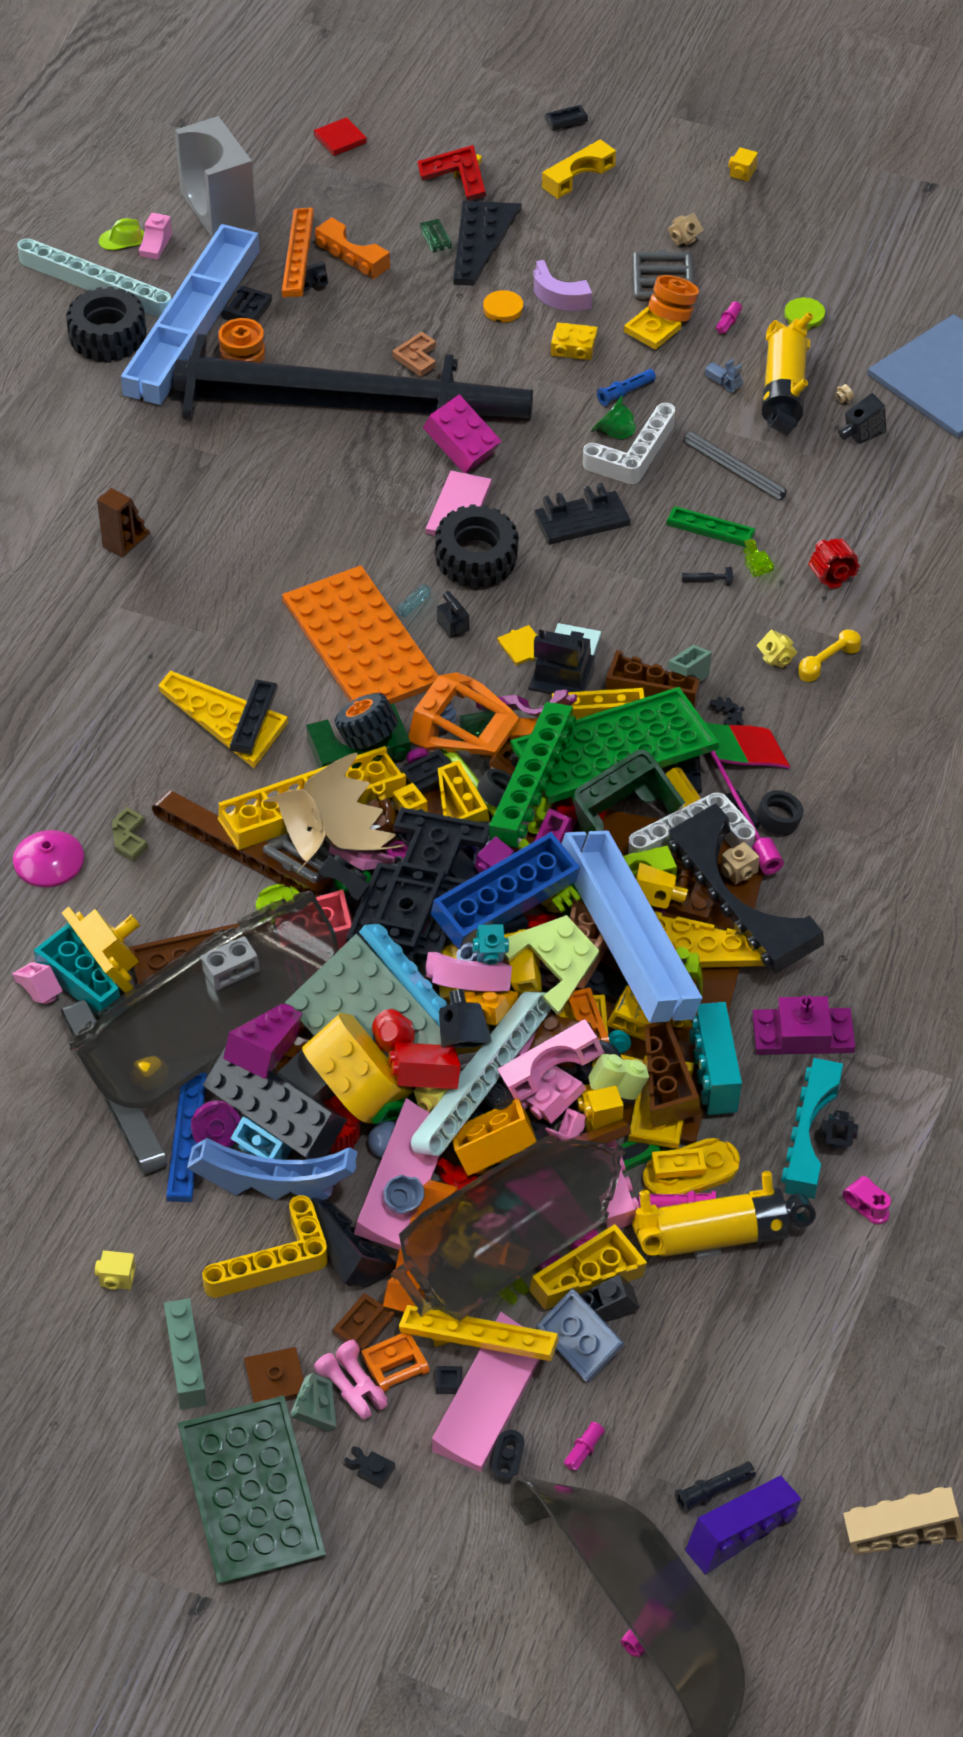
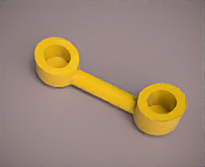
(810, 666)

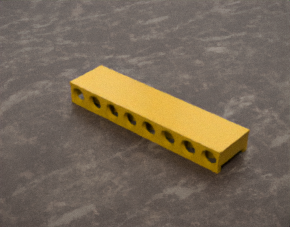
(263, 820)

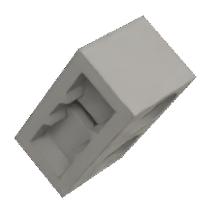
(230, 963)

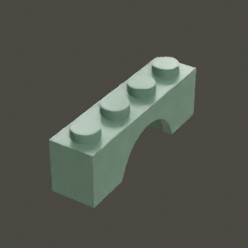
(185, 1354)

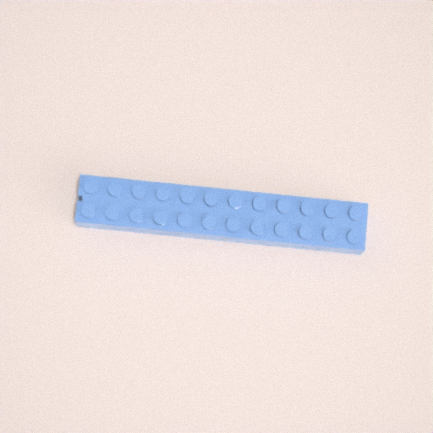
(190, 313)

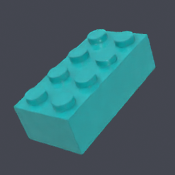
(715, 1058)

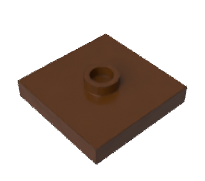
(274, 1374)

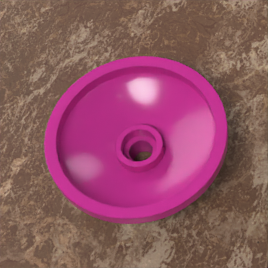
(48, 858)

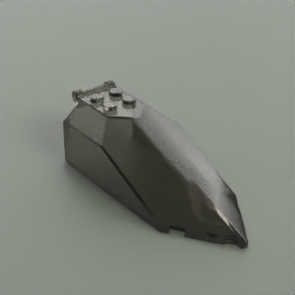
(507, 1224)

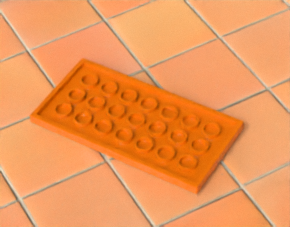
(360, 637)

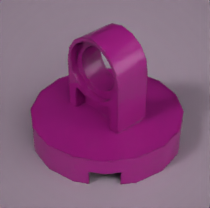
(216, 1122)

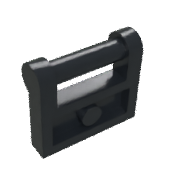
(252, 307)

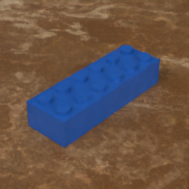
(505, 889)

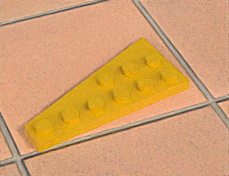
(219, 712)
(713, 945)

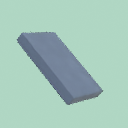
(582, 1335)

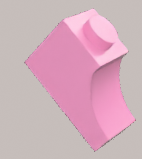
(156, 236)
(38, 982)

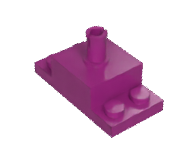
(803, 1027)

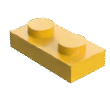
(678, 1163)

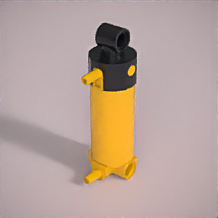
(785, 374)
(720, 1222)

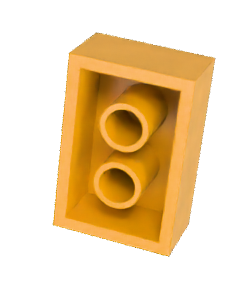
(493, 1137)

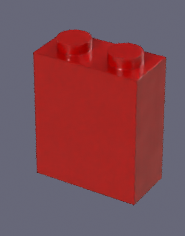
(424, 1065)

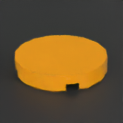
(503, 306)

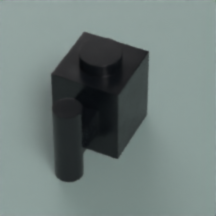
(452, 616)

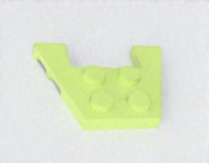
(562, 950)

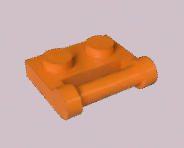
(392, 1354)

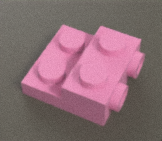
(555, 1094)

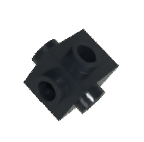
(836, 1138)

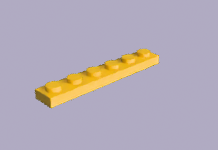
(480, 1333)

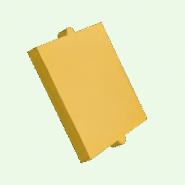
(519, 644)

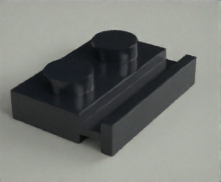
(424, 771)

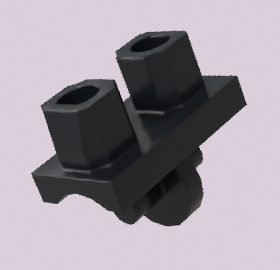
(315, 275)

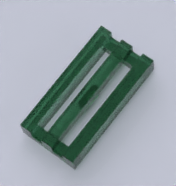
(438, 245)

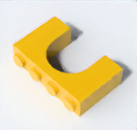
(524, 974)

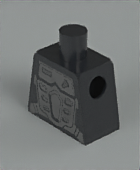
(864, 420)

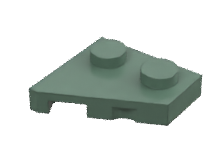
(315, 1403)

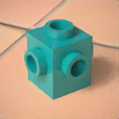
(490, 944)

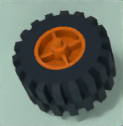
(366, 721)

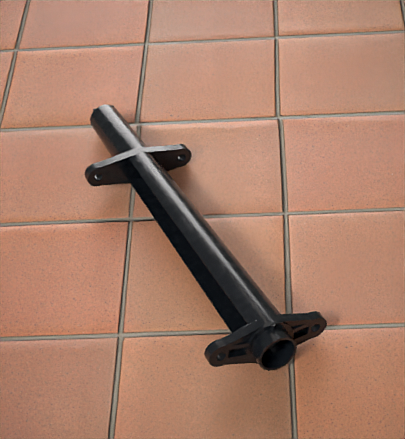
(311, 386)

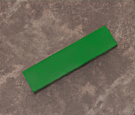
(710, 526)

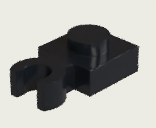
(372, 1469)

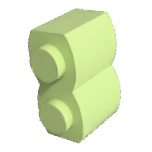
(626, 1074)

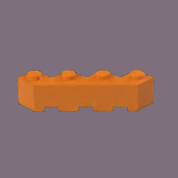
(395, 1294)

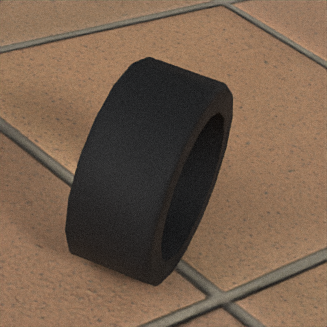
(493, 785)
(783, 800)

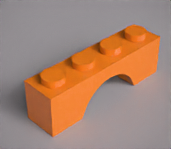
(368, 259)

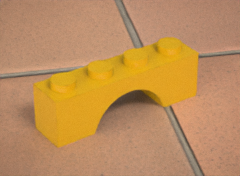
(594, 158)

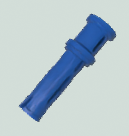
(614, 392)

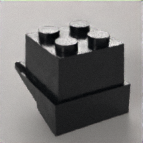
(554, 676)

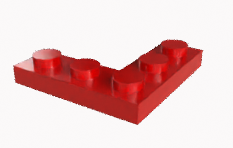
(460, 159)

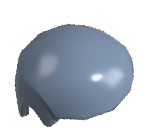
(379, 1137)
(403, 1194)

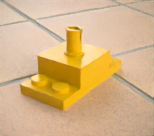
(106, 943)

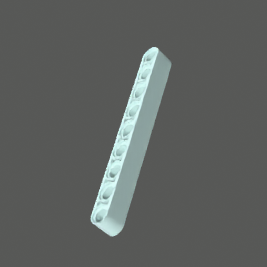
(89, 275)
(480, 1074)

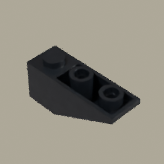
(612, 1298)

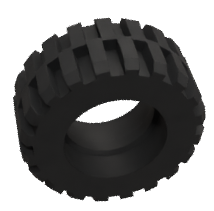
(103, 307)
(476, 567)

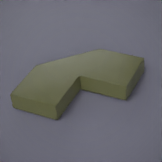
(125, 840)

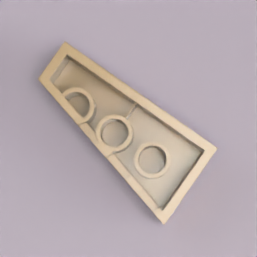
(904, 1522)

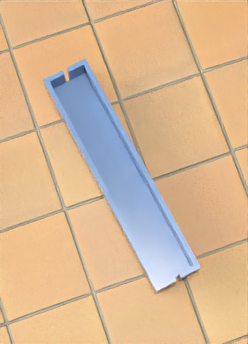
(631, 929)

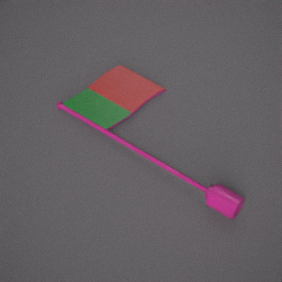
(750, 747)

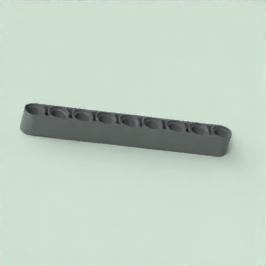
(130, 1121)

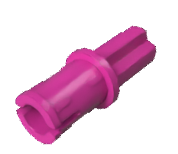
(729, 317)
(584, 1446)

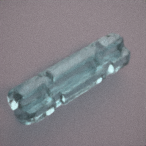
(413, 600)

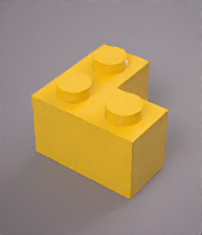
(600, 1106)

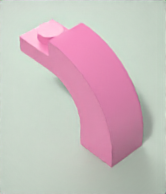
(467, 974)

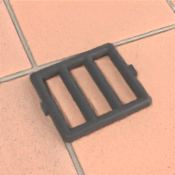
(638, 282)
(286, 843)

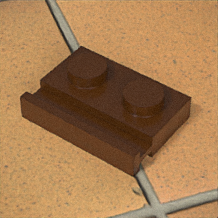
(363, 1322)

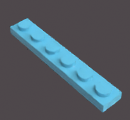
(403, 969)

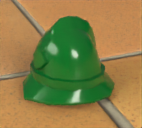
(617, 422)

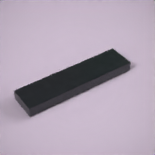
(253, 717)

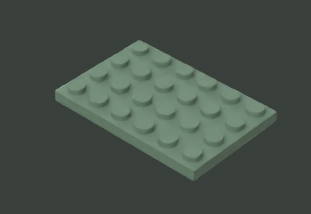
(361, 986)

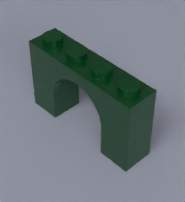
(328, 749)

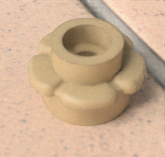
(844, 394)

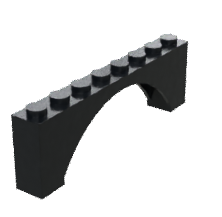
(776, 938)

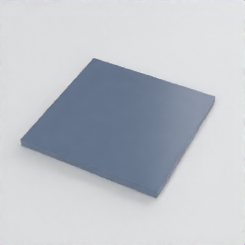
(929, 374)

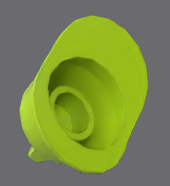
(123, 234)

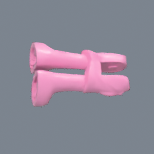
(346, 1356)

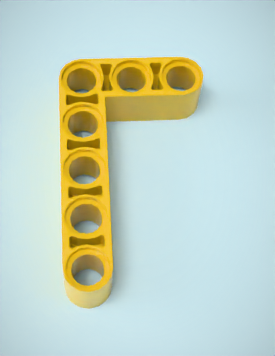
(275, 1258)

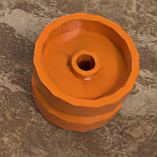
(673, 298)
(242, 340)

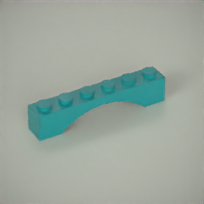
(804, 1166)

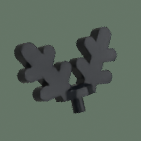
(728, 706)

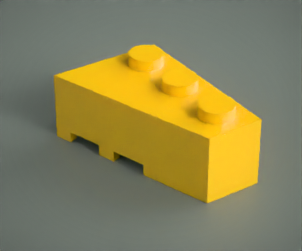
(459, 794)

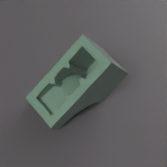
(692, 662)

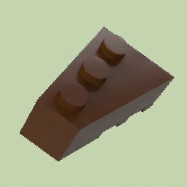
(120, 523)

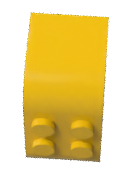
(354, 1067)

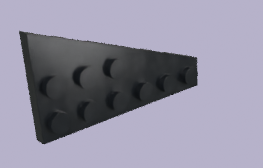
(480, 233)

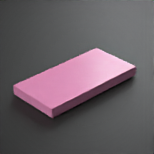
(458, 491)

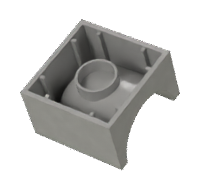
(215, 175)

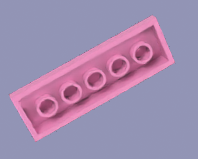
(376, 1219)
(483, 1405)

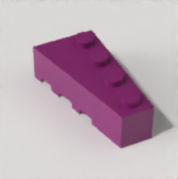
(263, 1040)

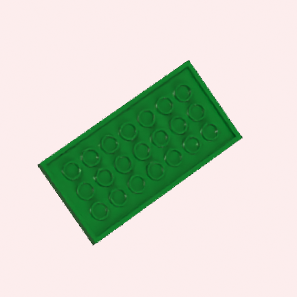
(658, 723)

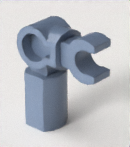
(728, 377)

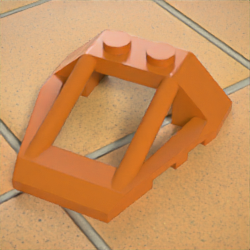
(427, 715)

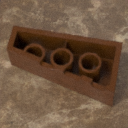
(632, 673)
(670, 1083)

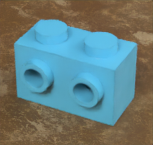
(259, 1141)

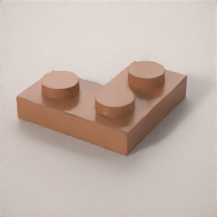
(414, 354)

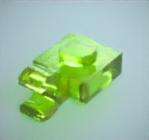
(757, 562)

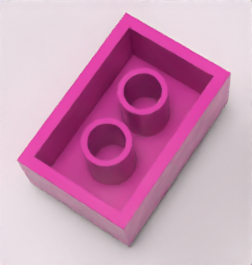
(461, 434)

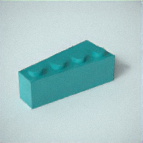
(77, 969)

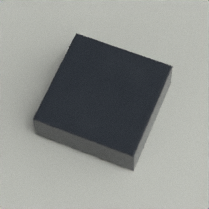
(448, 1379)

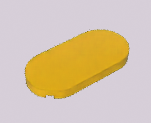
(718, 1163)

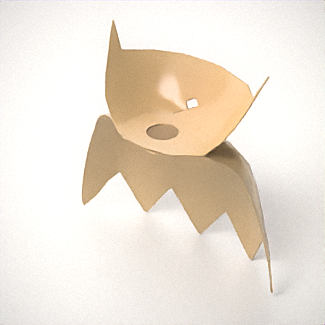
(332, 811)

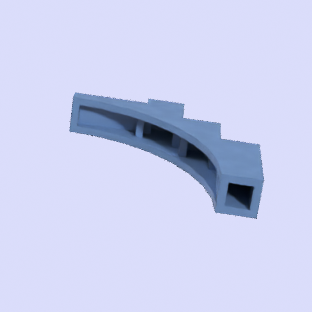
(272, 1177)

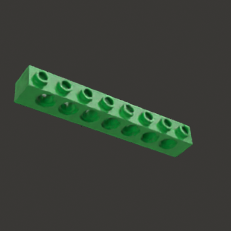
(532, 774)

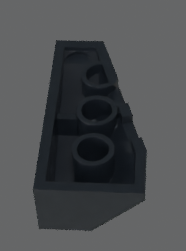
(350, 1254)

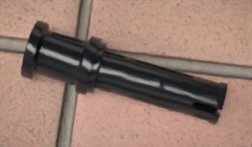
(704, 1490)

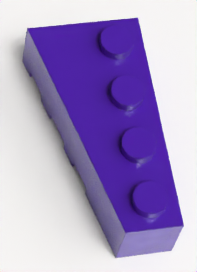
(741, 1523)

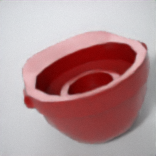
(392, 1027)

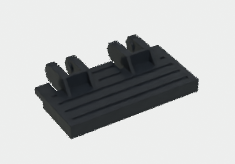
(578, 519)

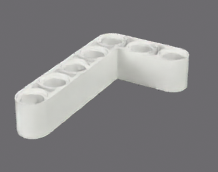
(632, 465)
(657, 833)

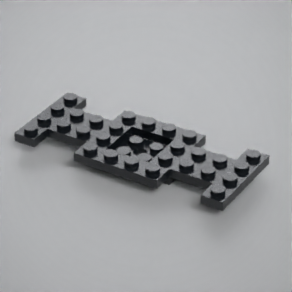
(417, 881)

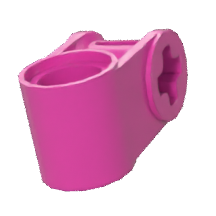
(868, 1198)

